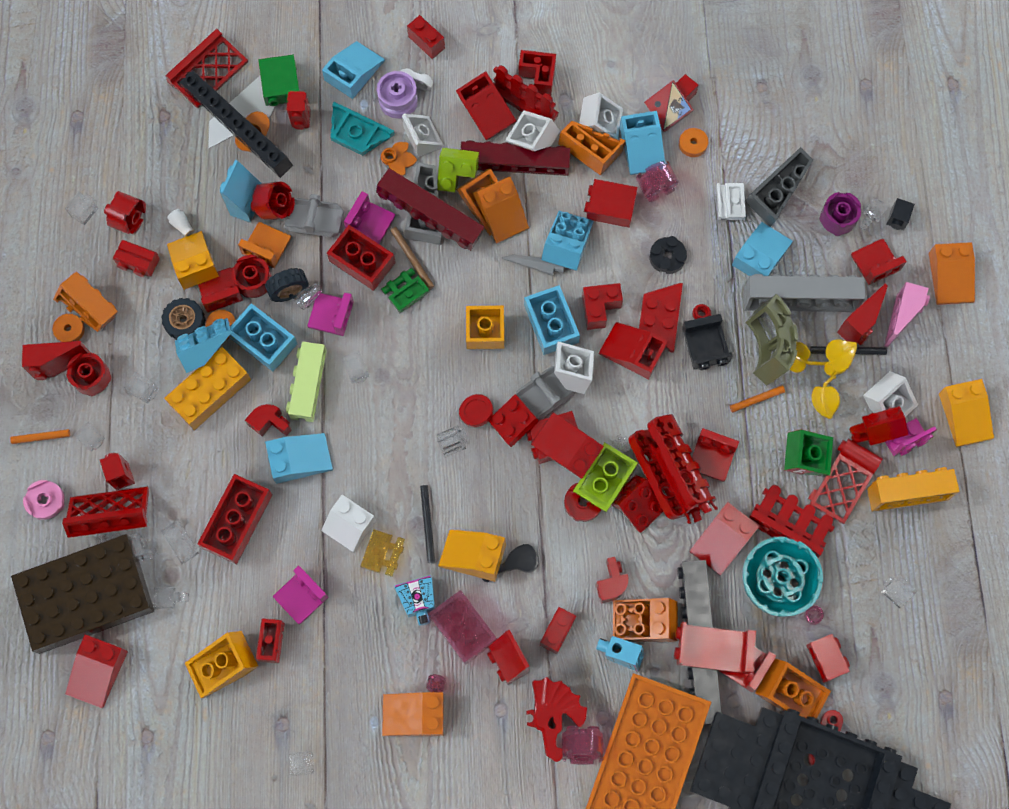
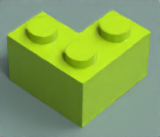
(455, 164)

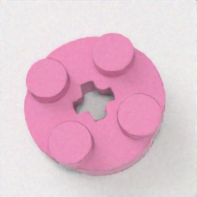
(34, 495)

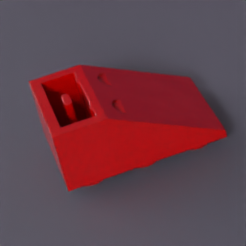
(486, 105)
(634, 349)

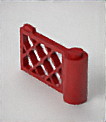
(859, 459)

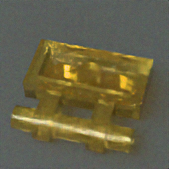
(376, 552)

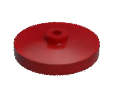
(476, 410)

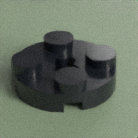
(672, 245)

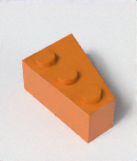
(590, 147)
(85, 301)

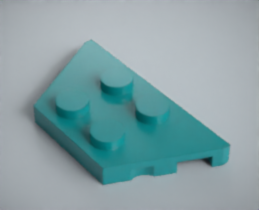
(356, 130)

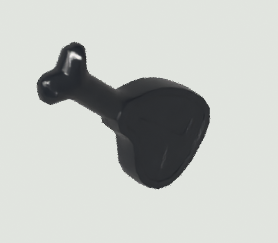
(521, 558)

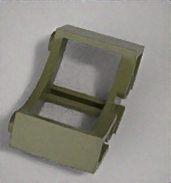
(775, 339)

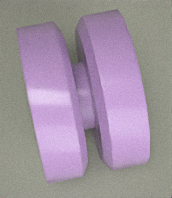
(397, 94)

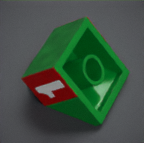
(808, 453)

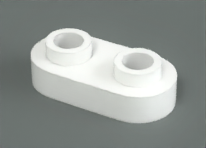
(422, 81)

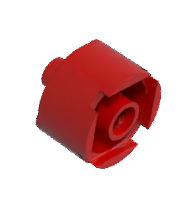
(272, 200)
(125, 213)
(243, 270)
(98, 375)

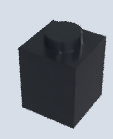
(900, 214)

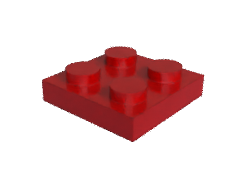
(513, 420)

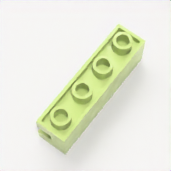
(307, 381)

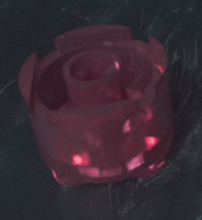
(657, 180)
(582, 745)

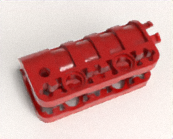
(672, 469)

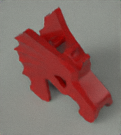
(553, 700)

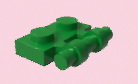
(409, 293)

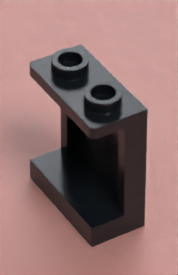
(706, 342)

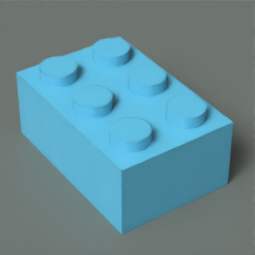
(551, 319)
(262, 337)

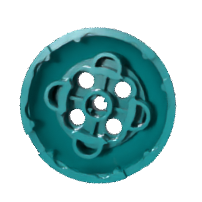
(802, 566)

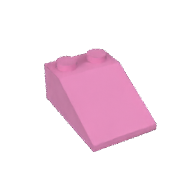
(907, 305)

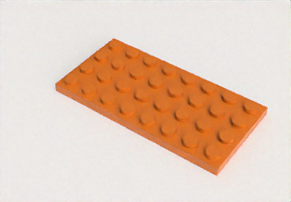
(649, 748)

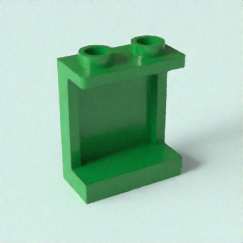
(278, 78)

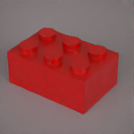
(361, 257)

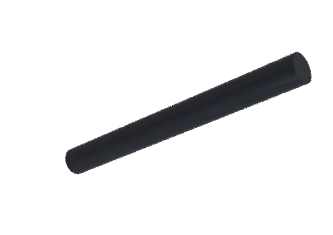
(860, 350)
(427, 524)

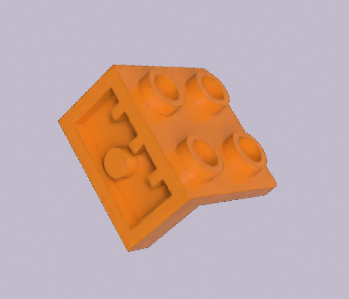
(266, 244)

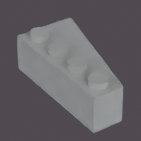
(416, 229)

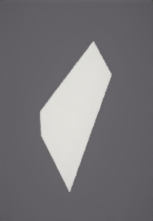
(245, 103)

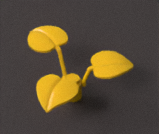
(840, 356)

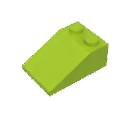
(606, 477)

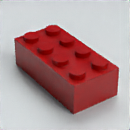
(235, 519)

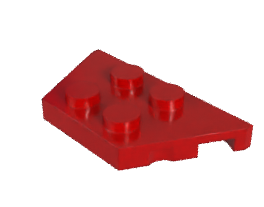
(661, 313)

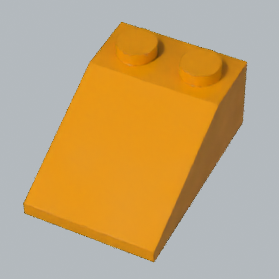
(192, 260)
(967, 412)
(473, 553)
(221, 663)

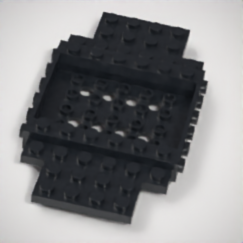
(761, 764)

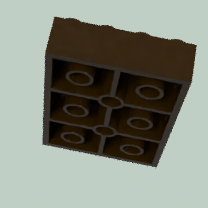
(82, 594)

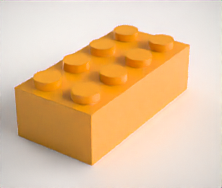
(208, 388)
(912, 489)

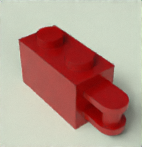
(880, 427)

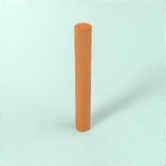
(756, 399)
(40, 436)

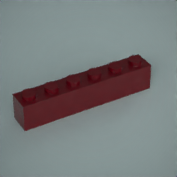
(516, 159)
(429, 209)

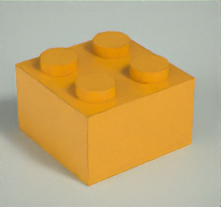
(485, 327)

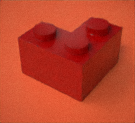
(538, 66)
(597, 300)

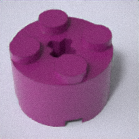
(840, 213)

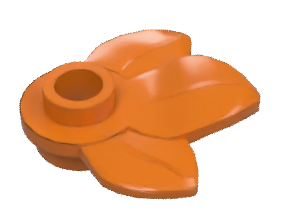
(401, 158)

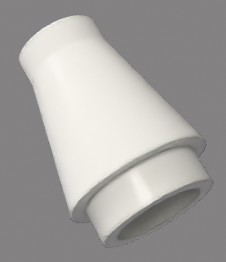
(180, 222)

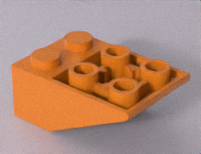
(645, 619)

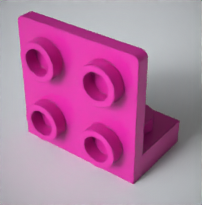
(369, 218)
(331, 313)
(916, 437)
(300, 596)

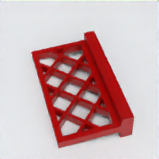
(197, 56)
(109, 519)

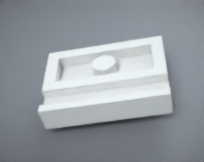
(730, 201)

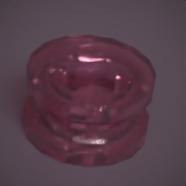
(814, 621)
(436, 683)

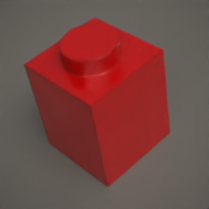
(687, 86)

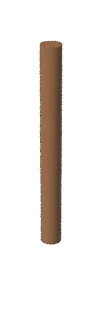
(412, 258)

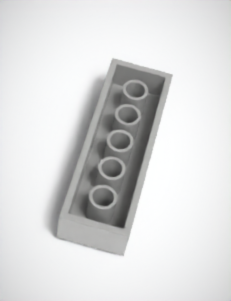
(806, 293)

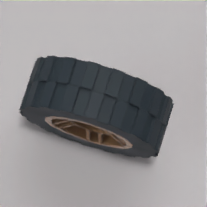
(286, 284)
(179, 310)

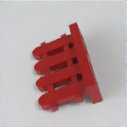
(523, 96)
(778, 525)

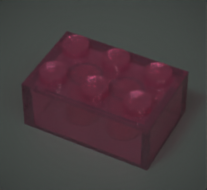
(462, 627)

